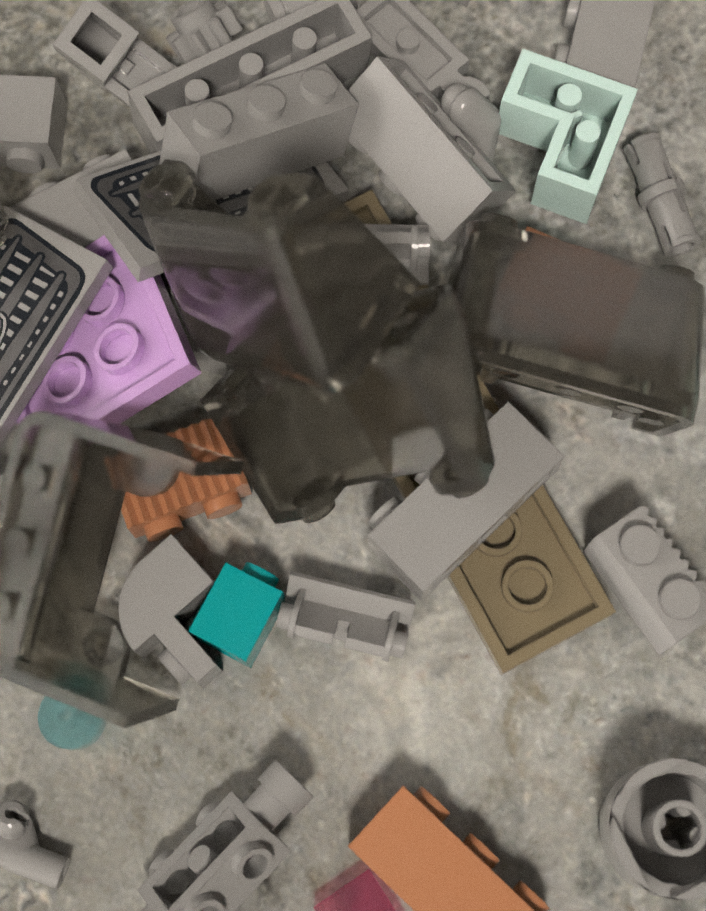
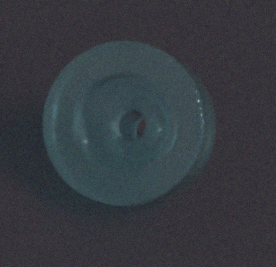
(71, 734)

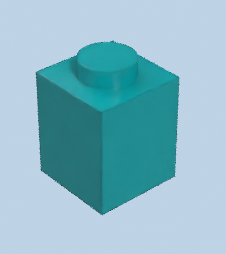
(239, 612)

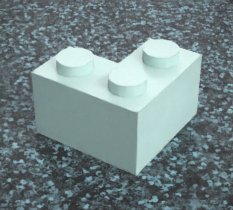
(574, 120)

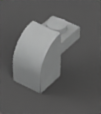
(109, 50)
(156, 602)

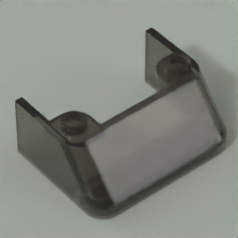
(55, 539)

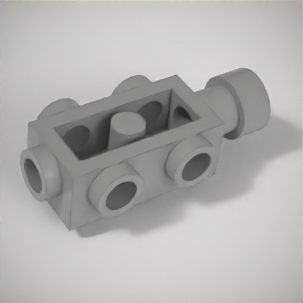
(228, 863)

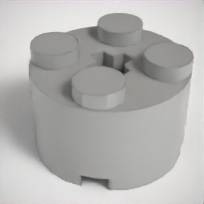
(633, 821)

